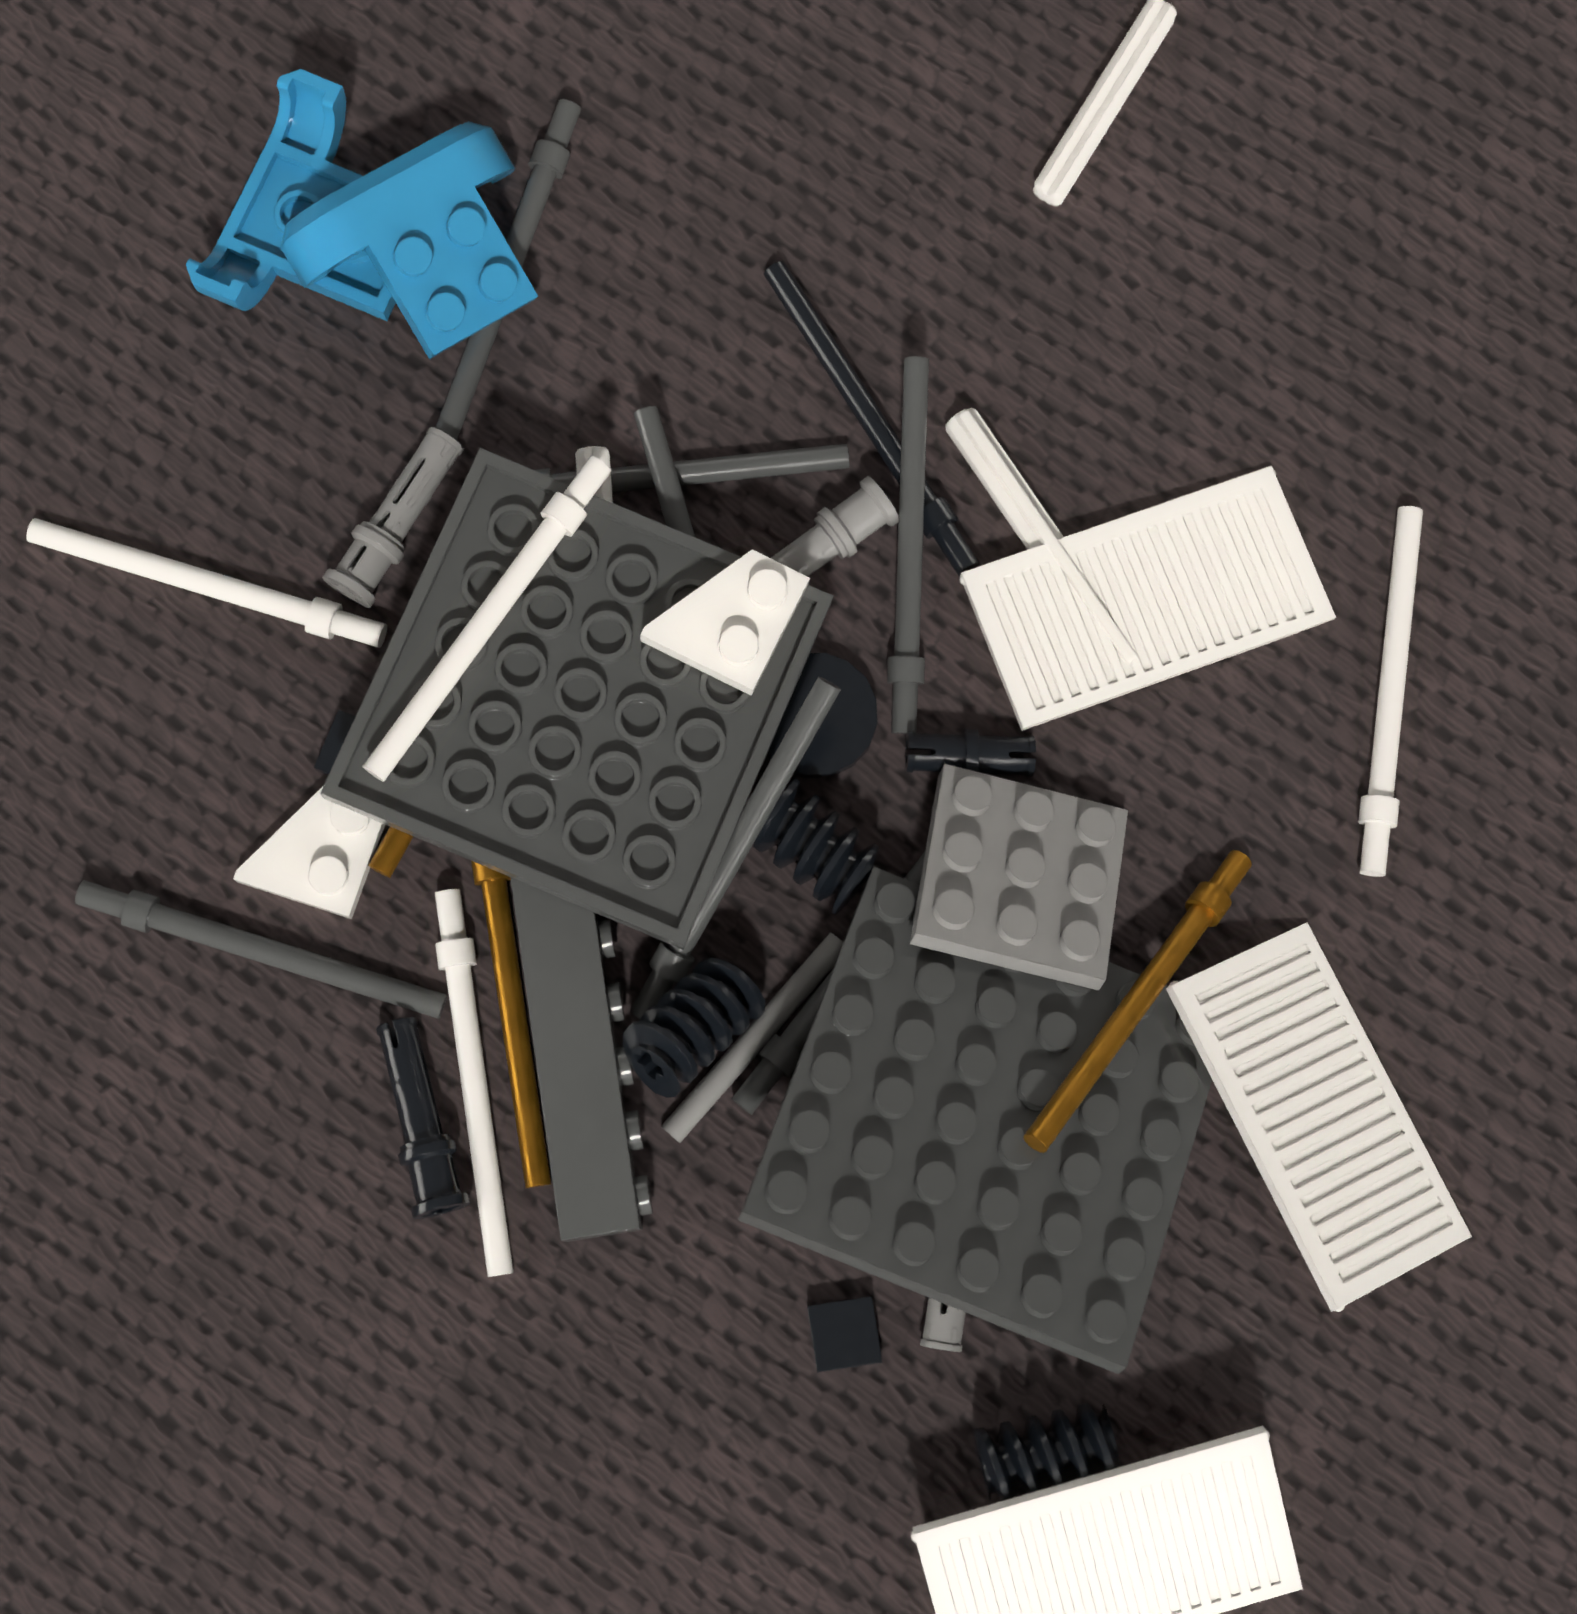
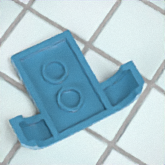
(286, 180)
(423, 236)

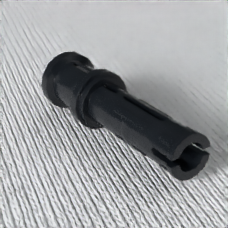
(426, 1148)

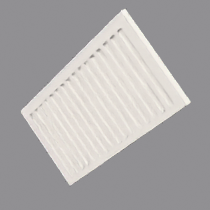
(1176, 579)
(1319, 1115)
(1144, 1538)

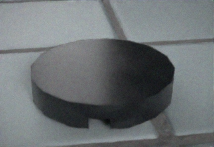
(847, 726)

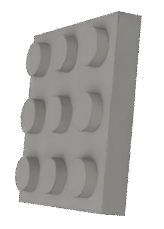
(1020, 877)

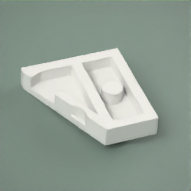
(731, 620)
(316, 857)

